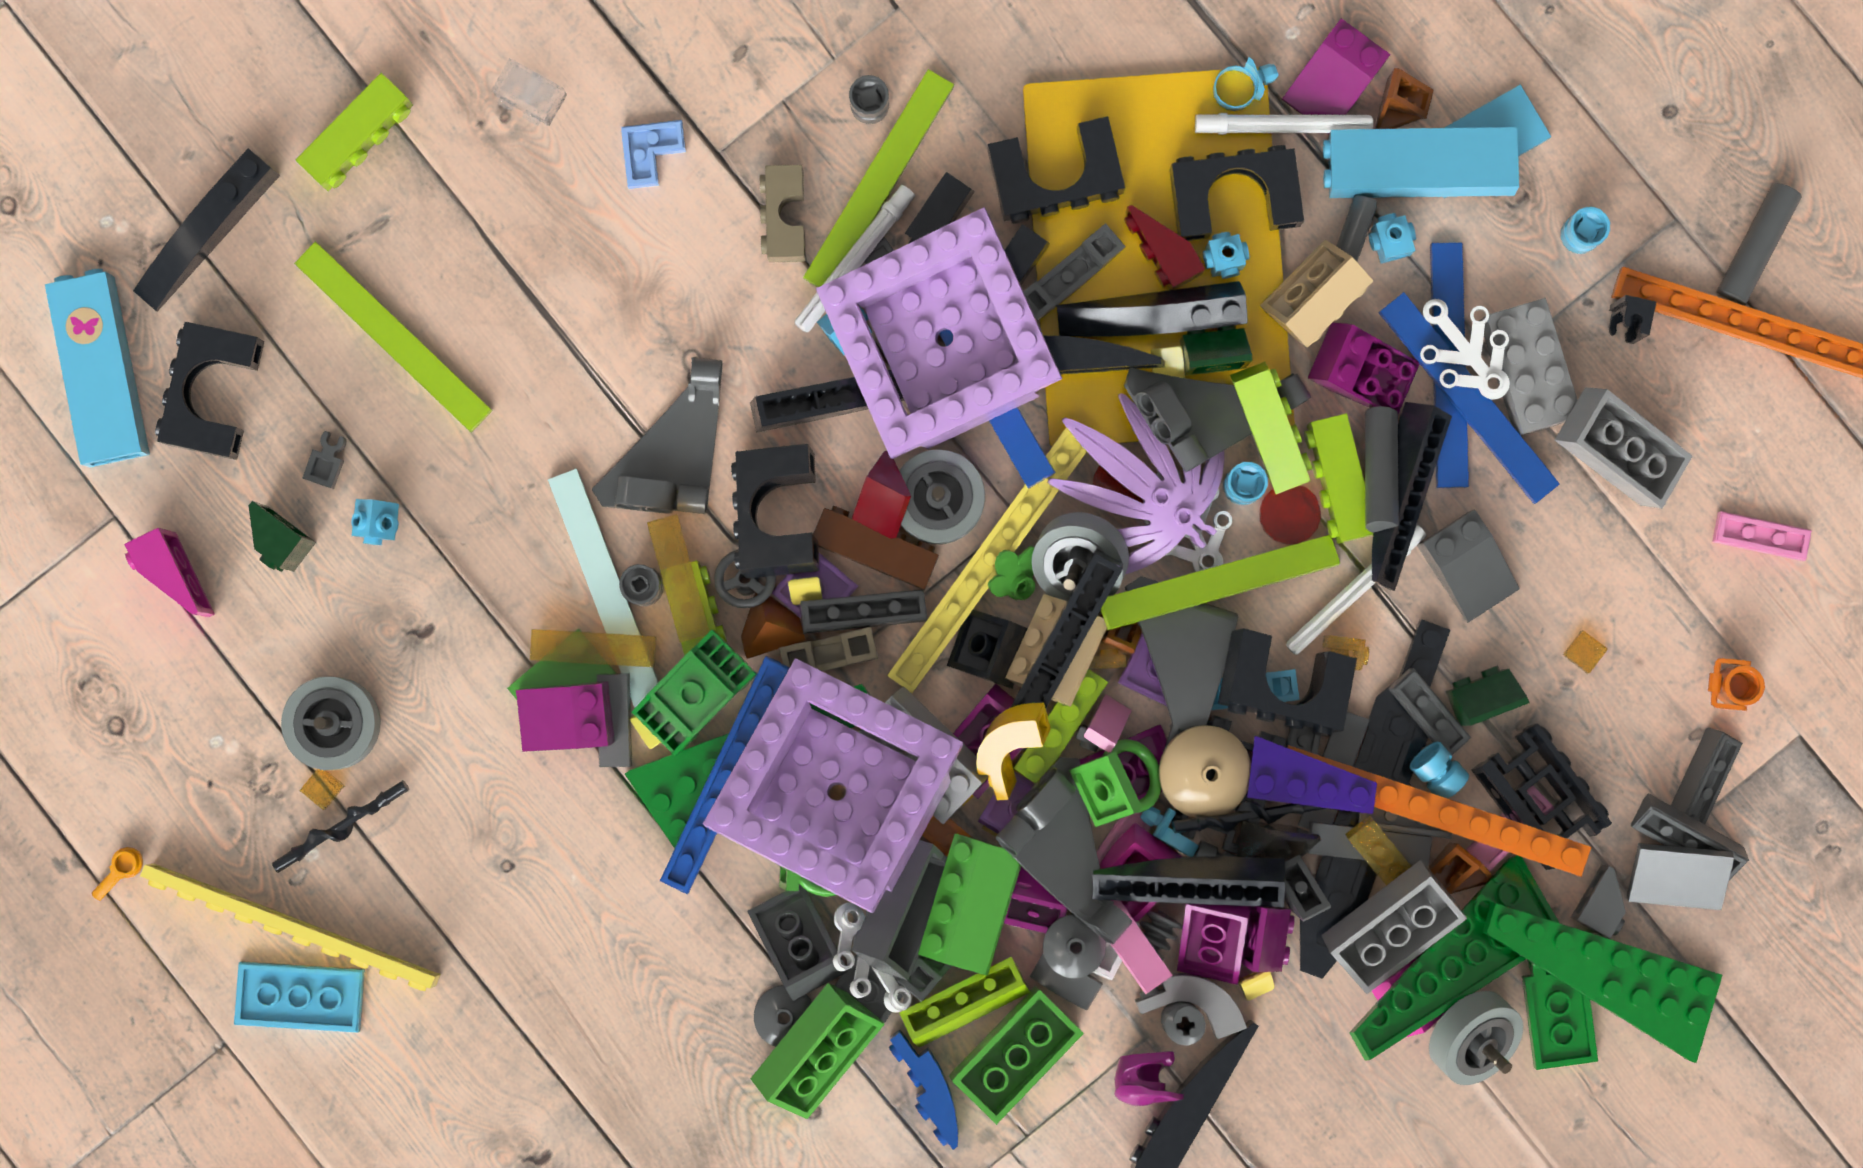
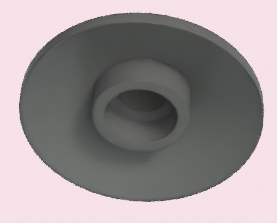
(1057, 947)
(770, 1006)

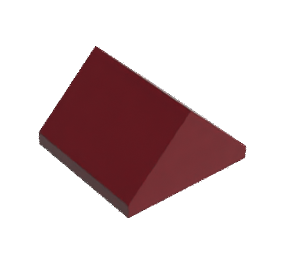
(883, 498)

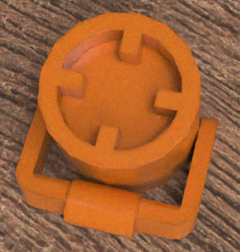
(1735, 685)

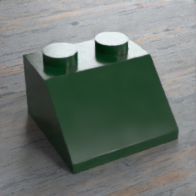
(1215, 350)
(277, 539)
(1485, 697)

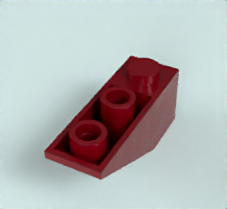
(1170, 252)

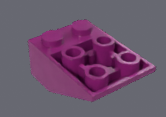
(1363, 368)
(1032, 905)

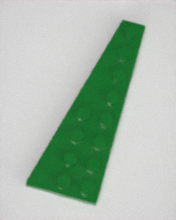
(675, 782)
(1454, 964)
(1643, 988)

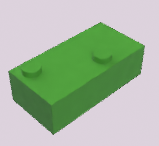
(1015, 1055)

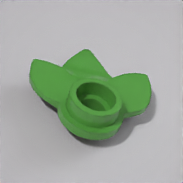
(1013, 575)

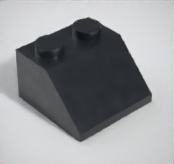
(986, 647)

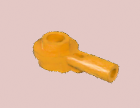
(125, 864)

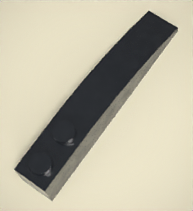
(205, 227)
(1156, 312)
(1085, 355)
(809, 403)
(1419, 445)
(1070, 629)
(1195, 881)
(1181, 1120)

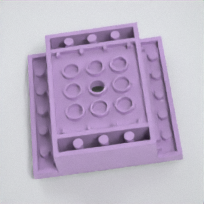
(935, 284)
(783, 779)

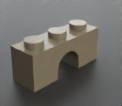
(782, 186)
(833, 651)

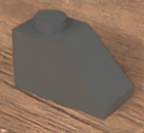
(1302, 890)
(1602, 904)

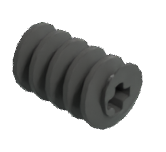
(1160, 930)
(1193, 1028)

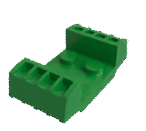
(694, 692)

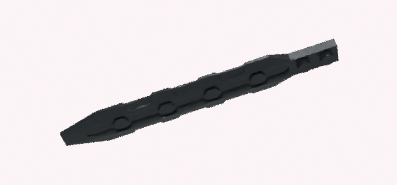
(1386, 751)

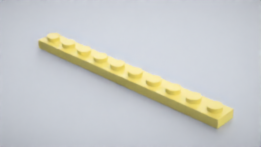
(974, 578)
(302, 932)

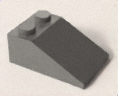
(1469, 565)
(796, 941)

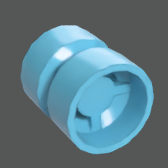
(1585, 230)
(1245, 483)
(1435, 766)

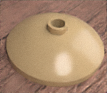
(1185, 769)

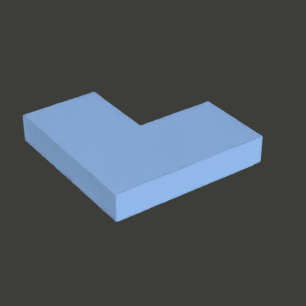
(642, 146)

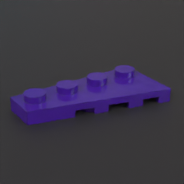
(1298, 779)

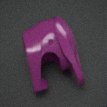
(1138, 1079)

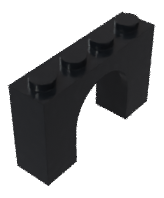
(1271, 170)
(1022, 197)
(946, 205)
(198, 349)
(756, 475)
(1246, 686)

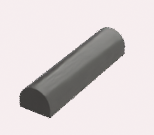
(1357, 225)
(1759, 243)
(1381, 469)
(863, 611)

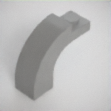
(1217, 1004)

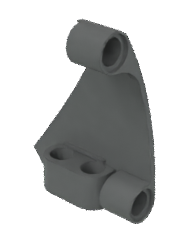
(1197, 415)
(675, 457)
(1188, 657)
(1057, 848)

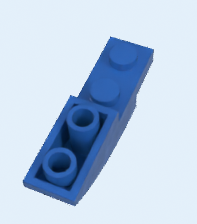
(935, 1098)

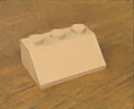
(1317, 293)
(1034, 639)

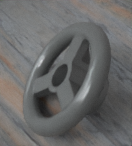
(744, 589)

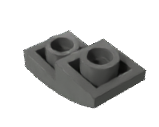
(1075, 990)

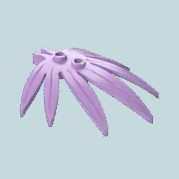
(1166, 503)

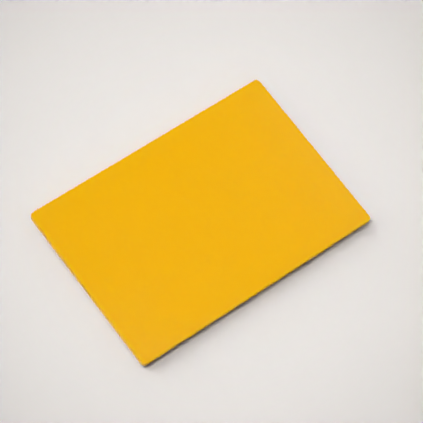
(1150, 129)

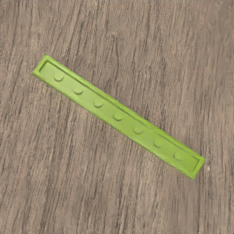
(881, 175)
(393, 337)
(1219, 582)

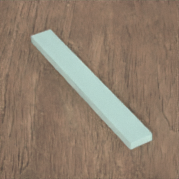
(599, 571)

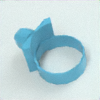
(1265, 74)
(1164, 833)

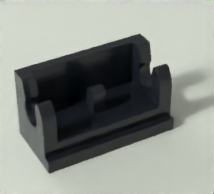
(1635, 315)

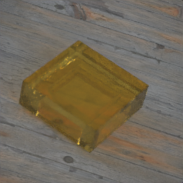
(1585, 652)
(322, 788)

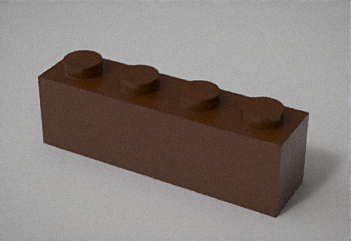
(869, 548)

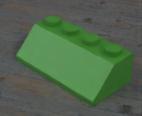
(970, 905)
(816, 1051)

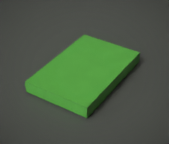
(559, 673)

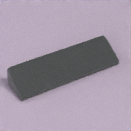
(1706, 774)
(1678, 829)

